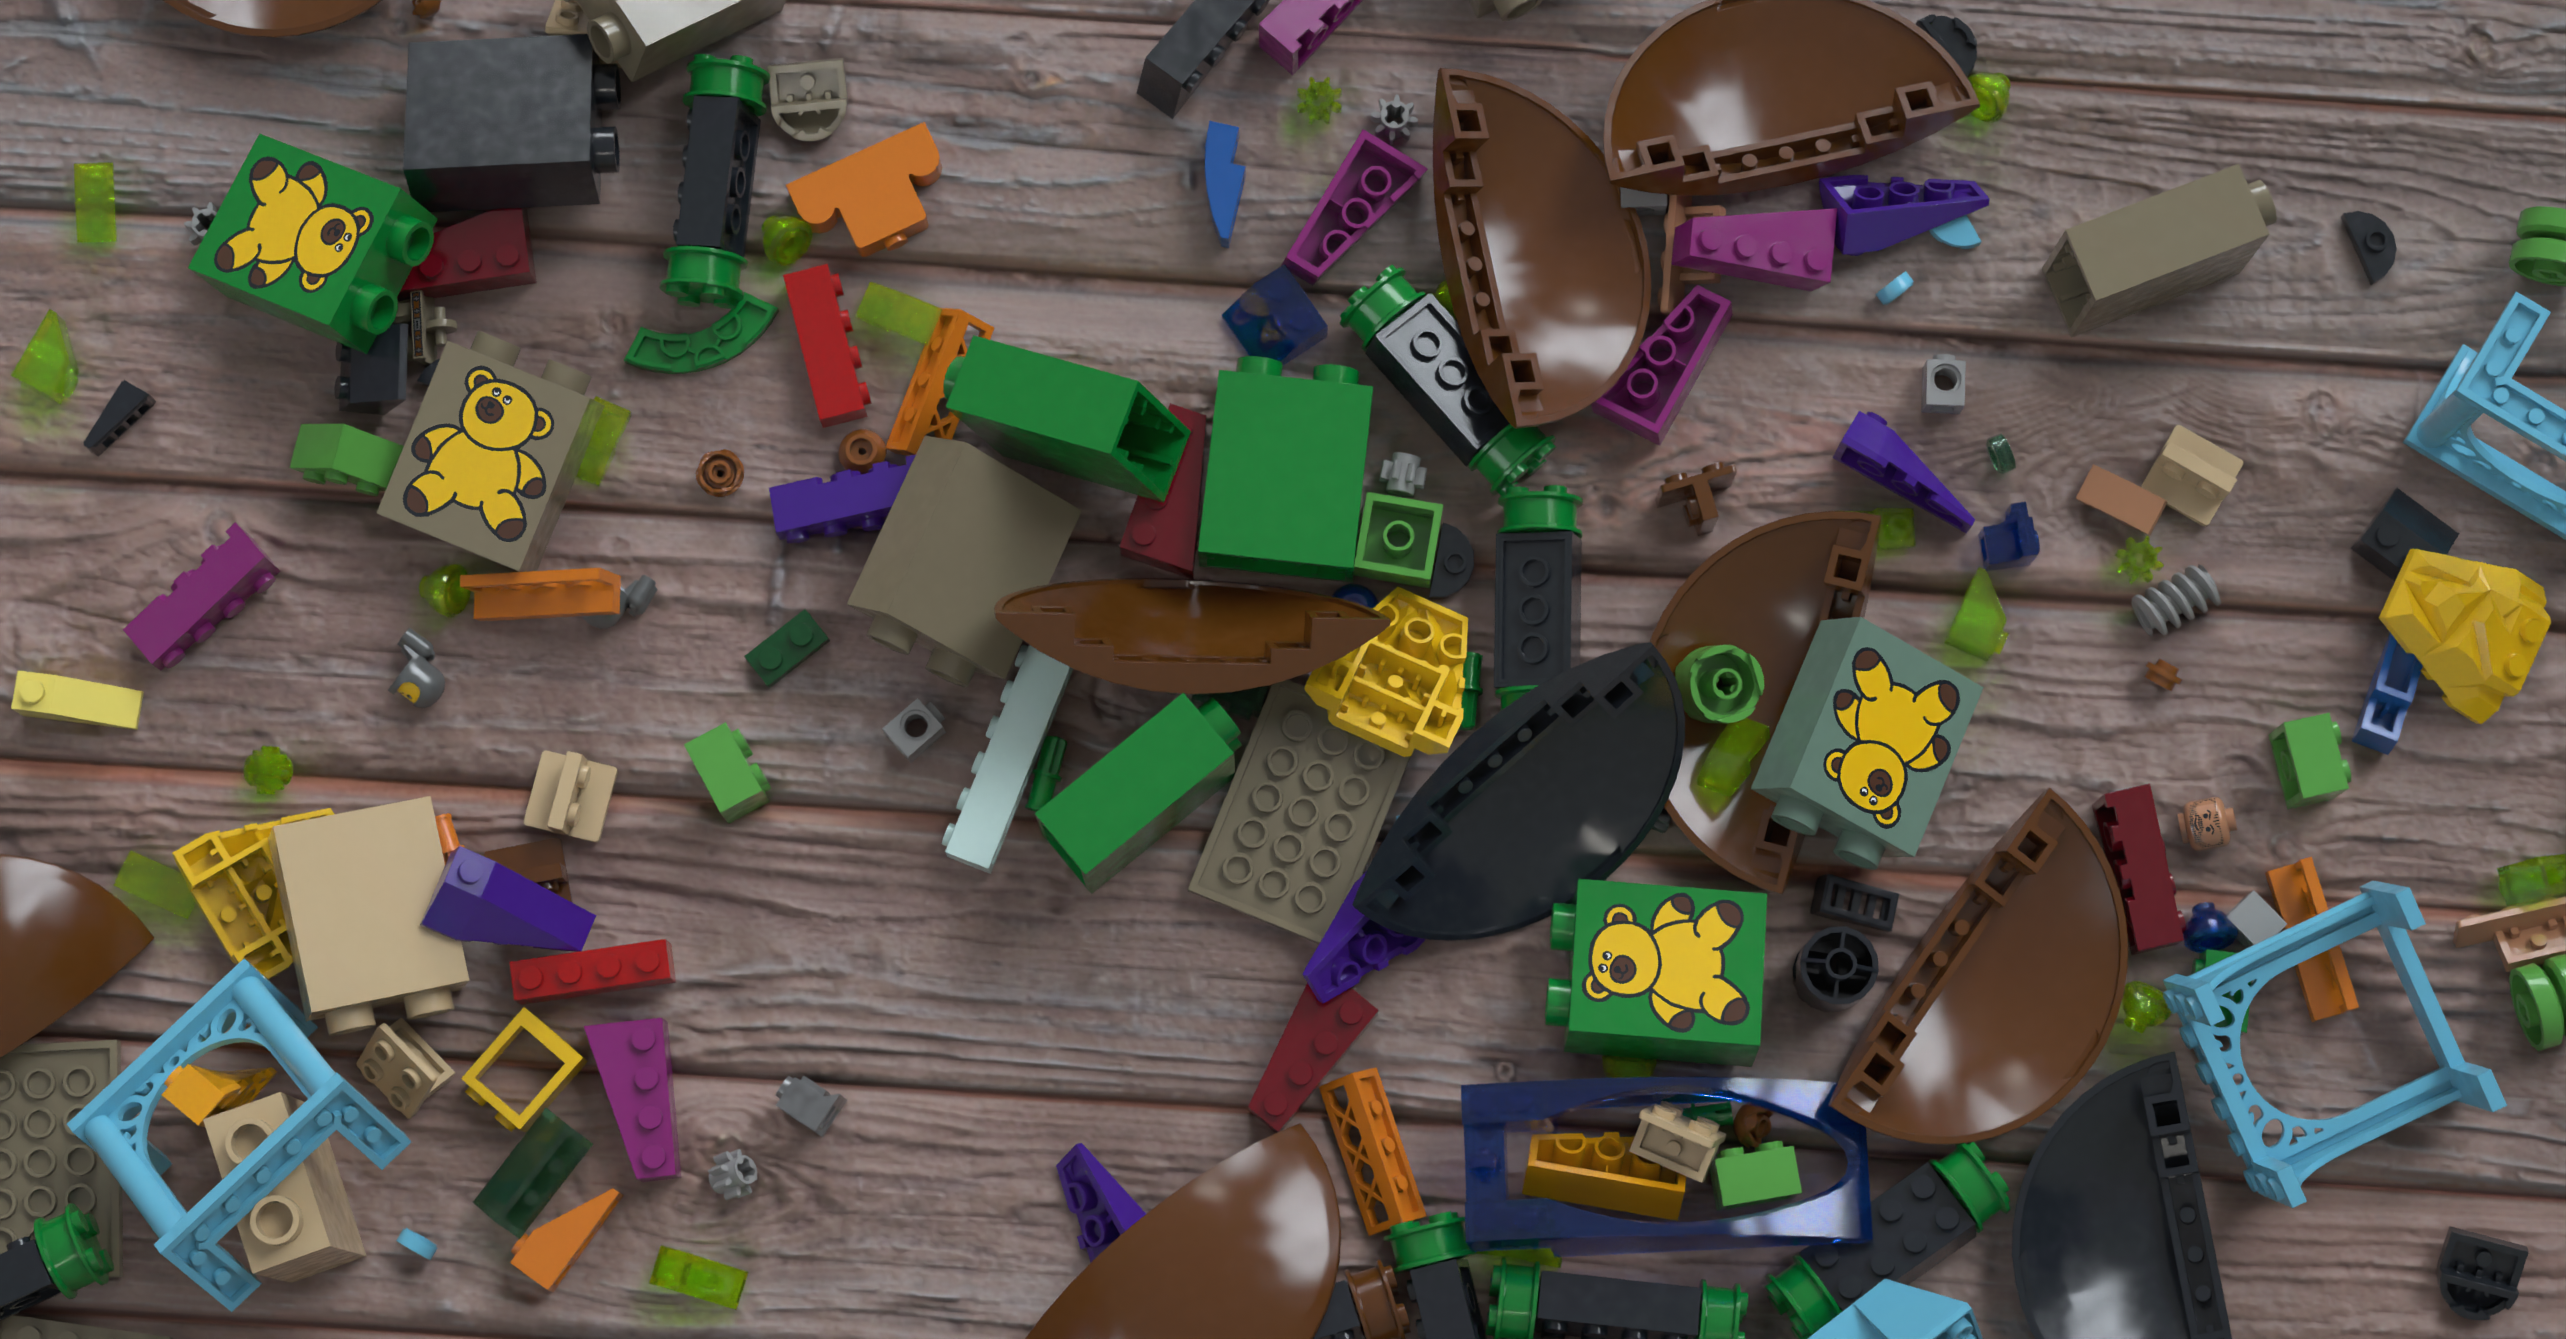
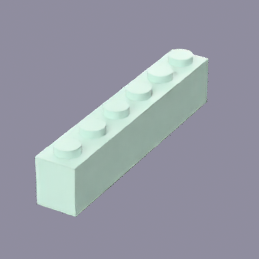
(1008, 761)

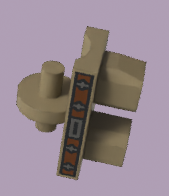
(428, 326)

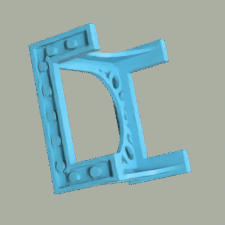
(2484, 384)
(122, 1143)
(2283, 1167)

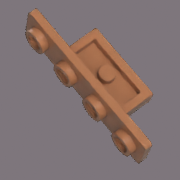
(1674, 276)
(2519, 933)

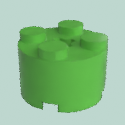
(1739, 690)

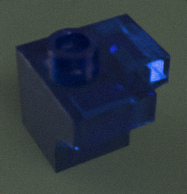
(2010, 542)

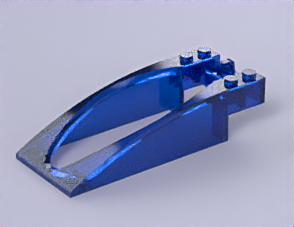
(1498, 1223)

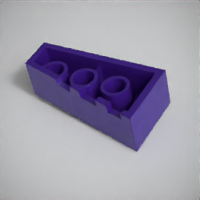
(837, 505)

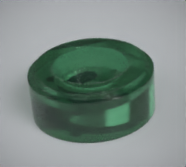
(2000, 454)

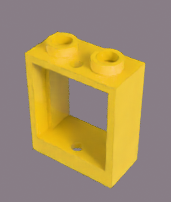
(507, 1116)

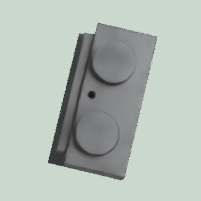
(809, 1103)

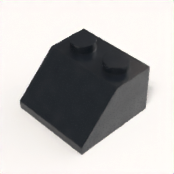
(376, 379)
(2398, 528)

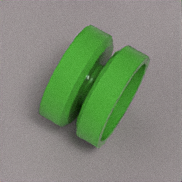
(2542, 247)
(2541, 1001)

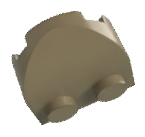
(808, 97)

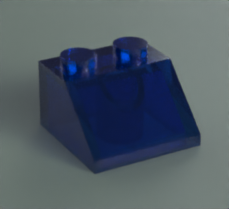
(1276, 318)

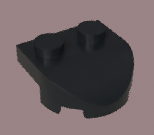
(2479, 1273)

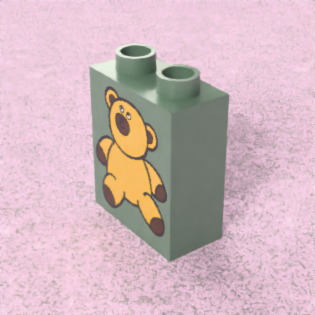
(1865, 741)

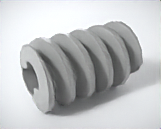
(2175, 598)

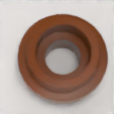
(2163, 674)

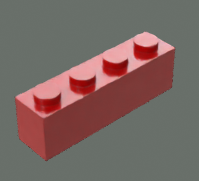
(825, 345)
(592, 972)

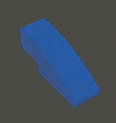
(1223, 178)
(2388, 698)

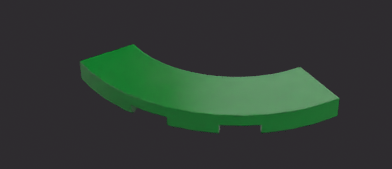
(705, 348)

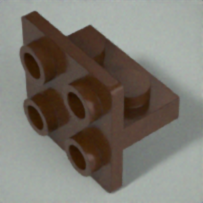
(1697, 491)
(539, 862)

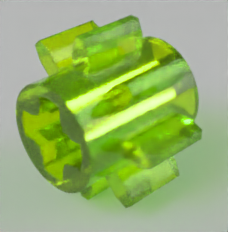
(1312, 93)
(2129, 562)
(268, 770)

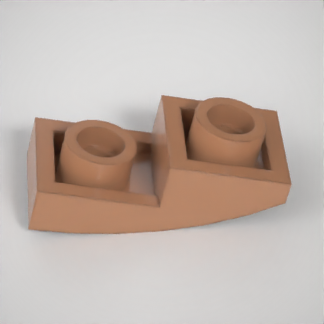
(2121, 500)

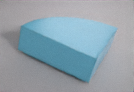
(1957, 233)

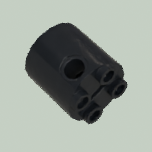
(1853, 975)

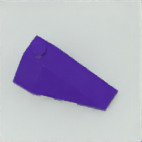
(1887, 213)
(1887, 460)
(498, 906)
(1352, 950)
(1096, 1199)

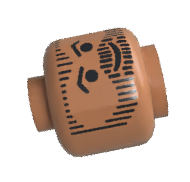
(2206, 823)

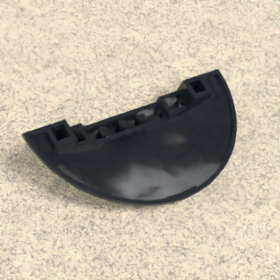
(1533, 803)
(2118, 1218)

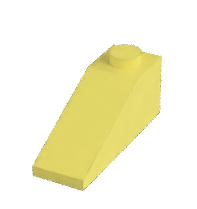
(76, 700)

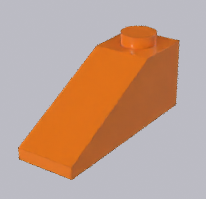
(558, 1244)

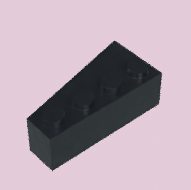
(1192, 50)

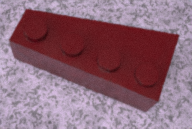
(476, 256)
(1168, 530)
(2139, 864)
(1308, 1052)

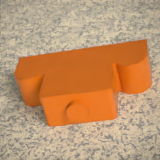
(872, 191)

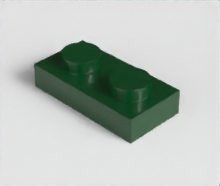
(787, 648)

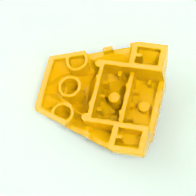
(2467, 627)
(1404, 682)
(239, 892)

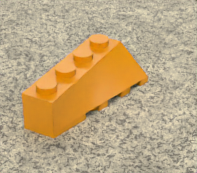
(208, 1092)
(1601, 1175)

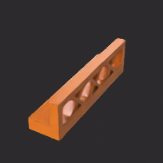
(919, 408)
(544, 594)
(2324, 976)
(1379, 1148)

